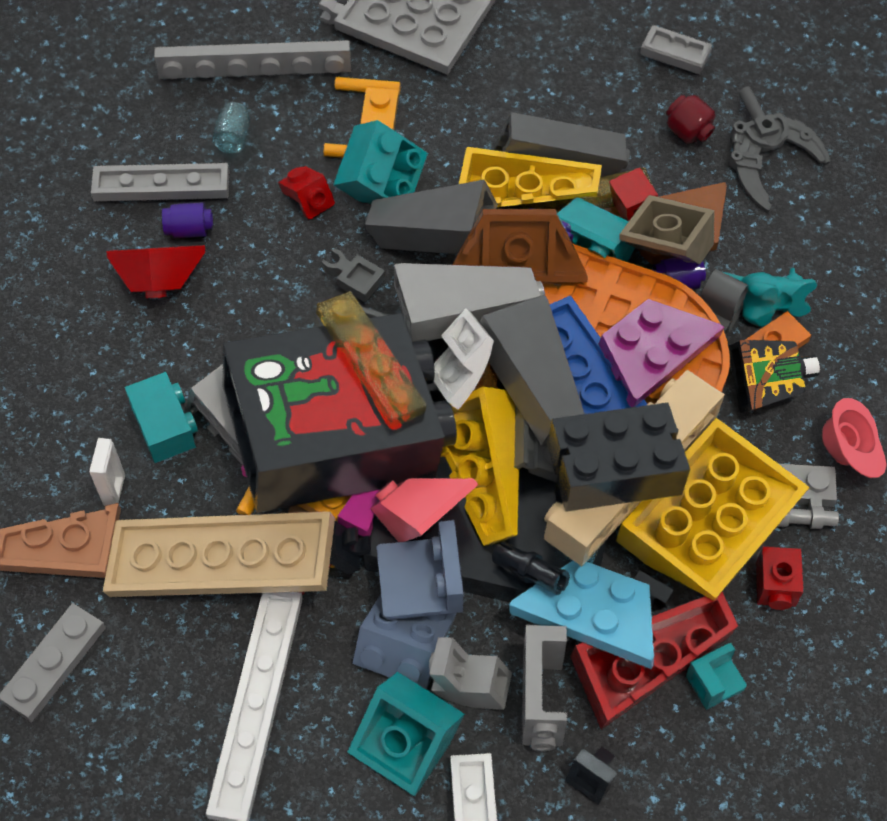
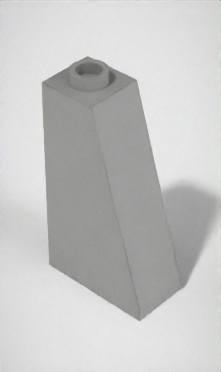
(437, 293)

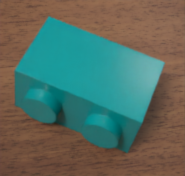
(161, 417)

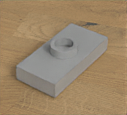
(676, 49)

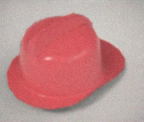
(854, 439)

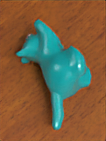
(774, 293)

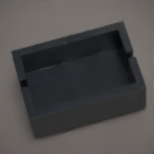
(617, 456)

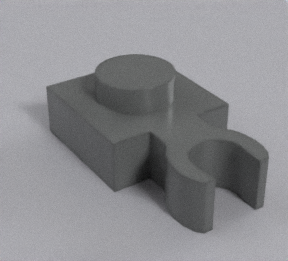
(356, 275)

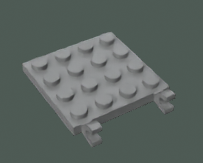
(419, 30)

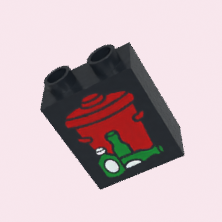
(312, 425)

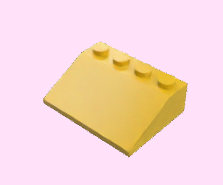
(721, 518)

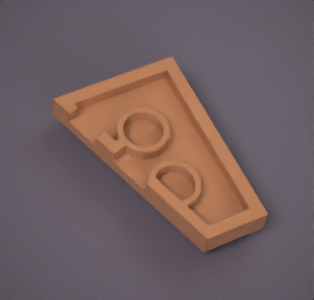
(62, 546)

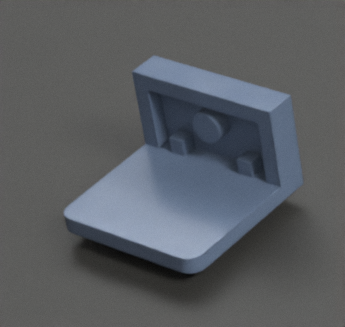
(400, 644)

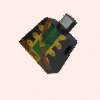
(769, 371)

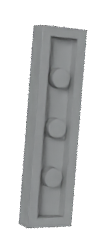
(160, 182)

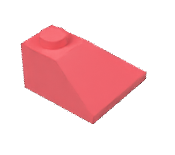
(418, 504)

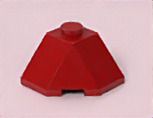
(155, 268)

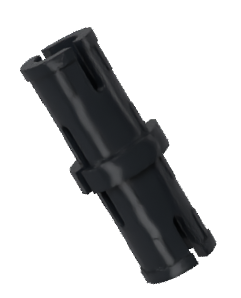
(530, 567)

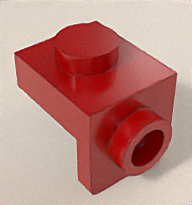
(308, 189)

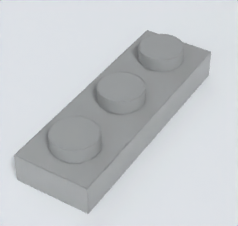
(51, 662)

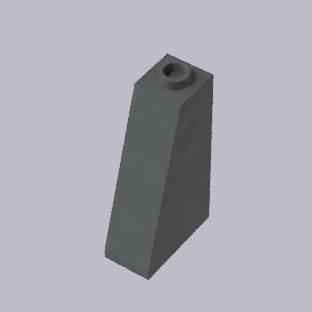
(563, 141)
(429, 219)
(532, 363)

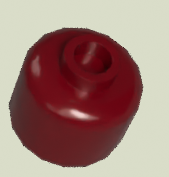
(691, 119)

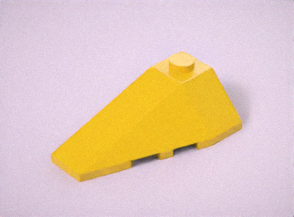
(529, 178)
(486, 454)

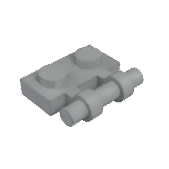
(820, 493)

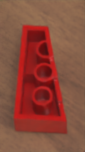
(678, 639)

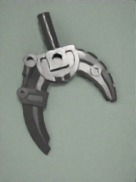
(763, 135)

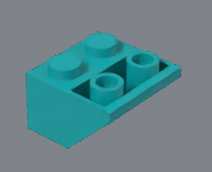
(379, 163)
(596, 229)

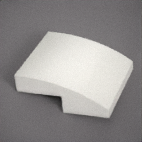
(464, 360)

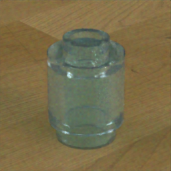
(231, 128)

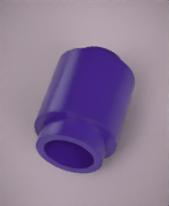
(187, 220)
(685, 272)

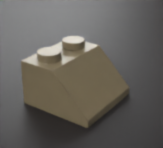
(671, 229)

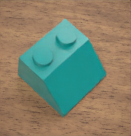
(405, 732)

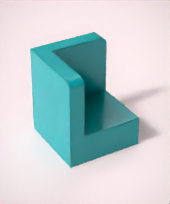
(716, 677)

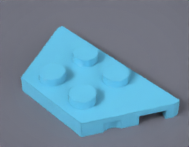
(597, 609)

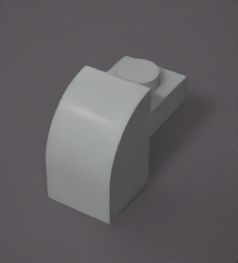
(468, 679)

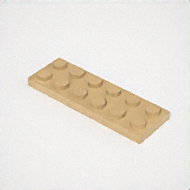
(220, 555)

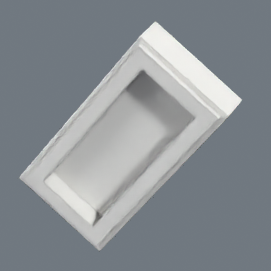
(107, 472)

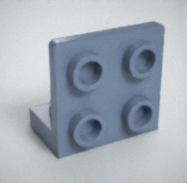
(421, 576)

